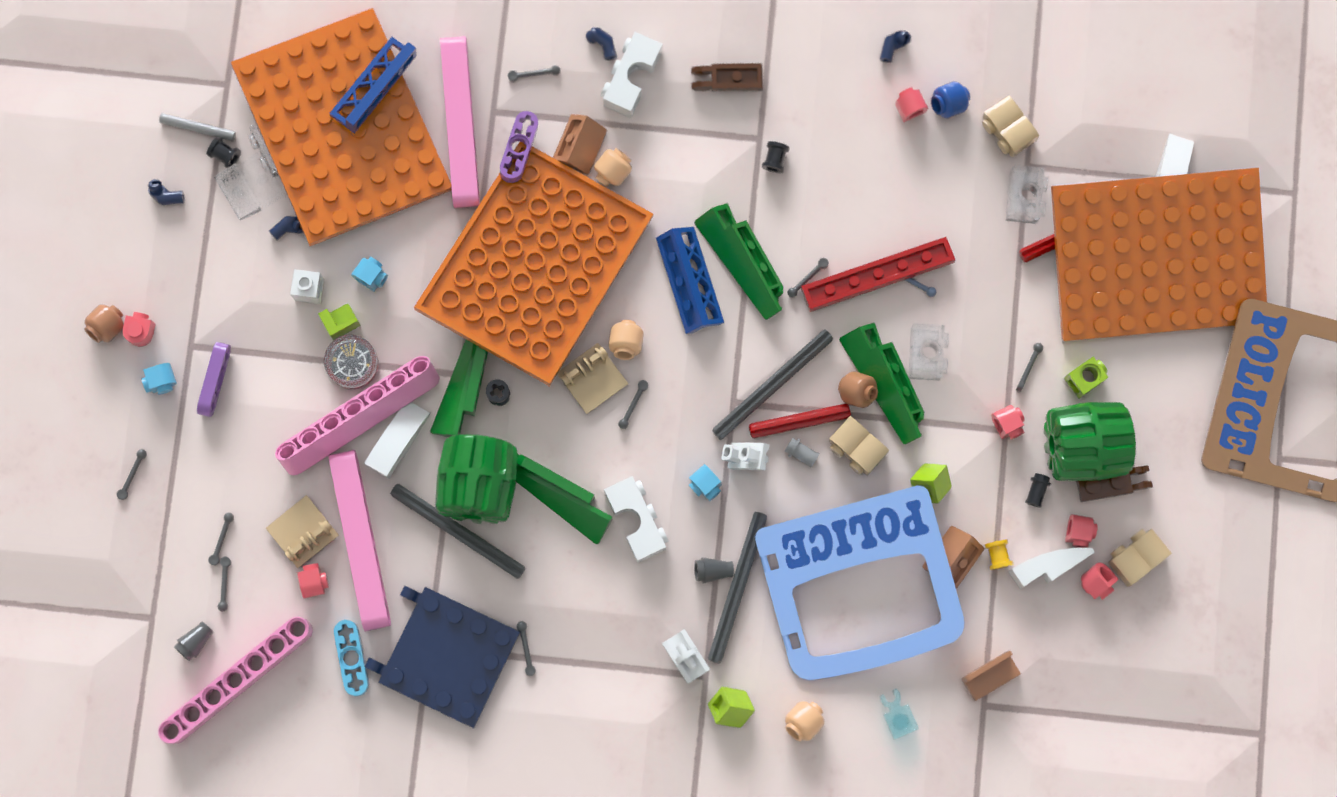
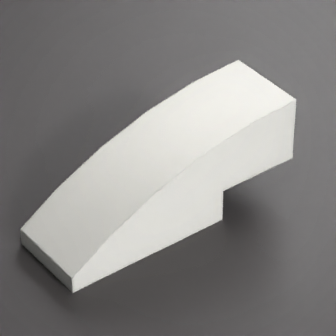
(397, 439)
(1049, 565)

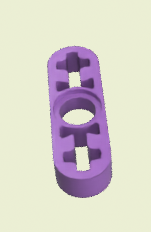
(518, 128)
(213, 379)

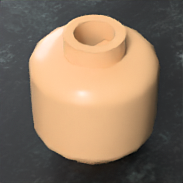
(612, 167)
(626, 340)
(804, 721)

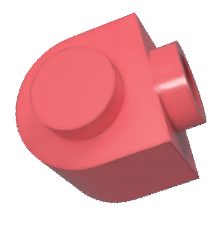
(910, 104)
(138, 329)
(1009, 422)
(1080, 531)
(312, 581)
(1098, 581)

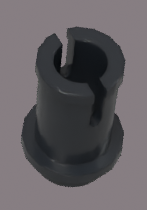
(1037, 490)

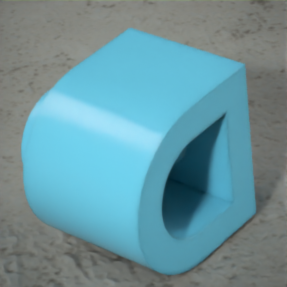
(370, 273)
(159, 379)
(705, 483)

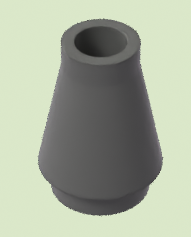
(711, 569)
(193, 641)

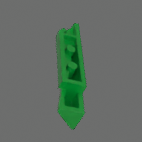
(743, 257)
(894, 387)
(462, 391)
(564, 498)

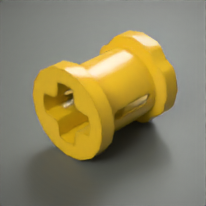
(998, 554)

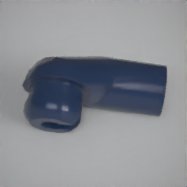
(599, 36)
(892, 43)
(162, 195)
(287, 224)

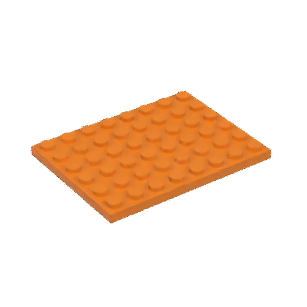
(326, 169)
(1157, 252)
(534, 264)

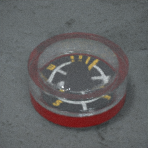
(351, 361)

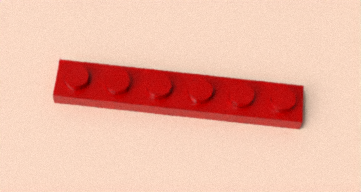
(878, 274)

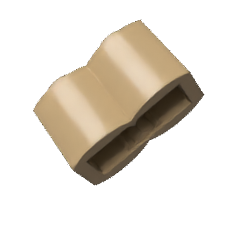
(1009, 126)
(858, 446)
(1139, 557)

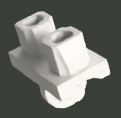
(746, 456)
(686, 656)

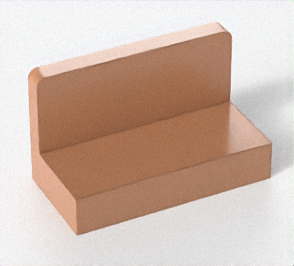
(580, 143)
(961, 551)
(991, 675)

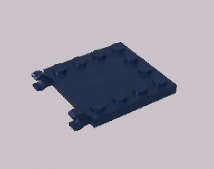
(447, 656)

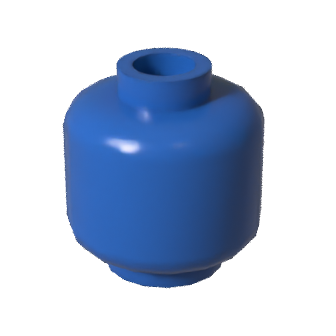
(950, 99)

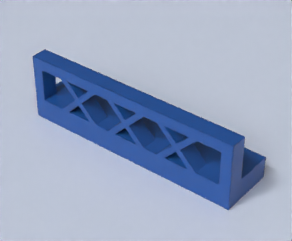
(378, 87)
(685, 279)

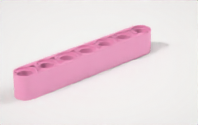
(459, 122)
(357, 415)
(359, 540)
(223, 685)

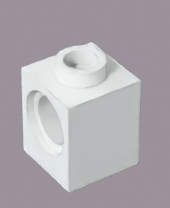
(307, 286)

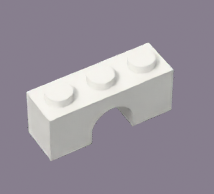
(639, 54)
(628, 497)

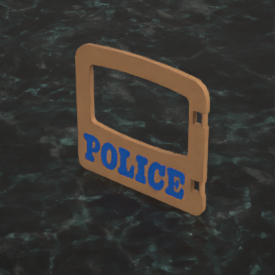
(1251, 394)

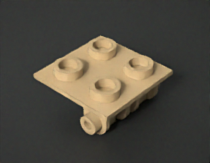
(592, 378)
(302, 531)

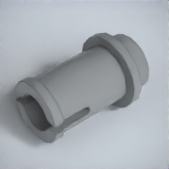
(801, 452)

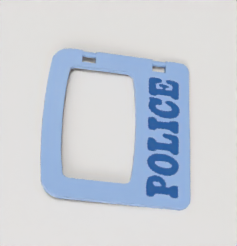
(848, 537)

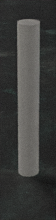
(197, 127)

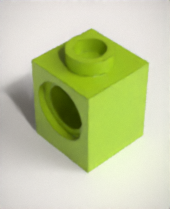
(1077, 382)

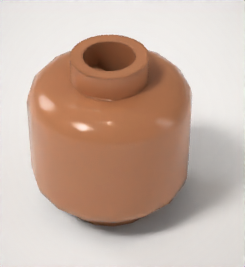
(104, 323)
(858, 389)

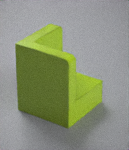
(339, 321)
(935, 479)
(731, 707)

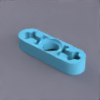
(347, 679)

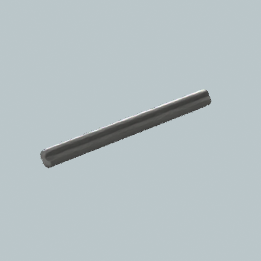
(770, 386)
(458, 531)
(736, 589)

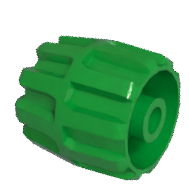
(1090, 441)
(476, 478)

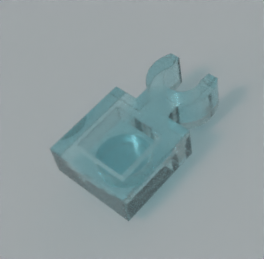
(899, 719)

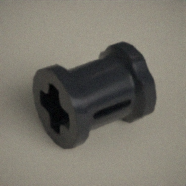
(223, 152)
(775, 157)
(495, 400)

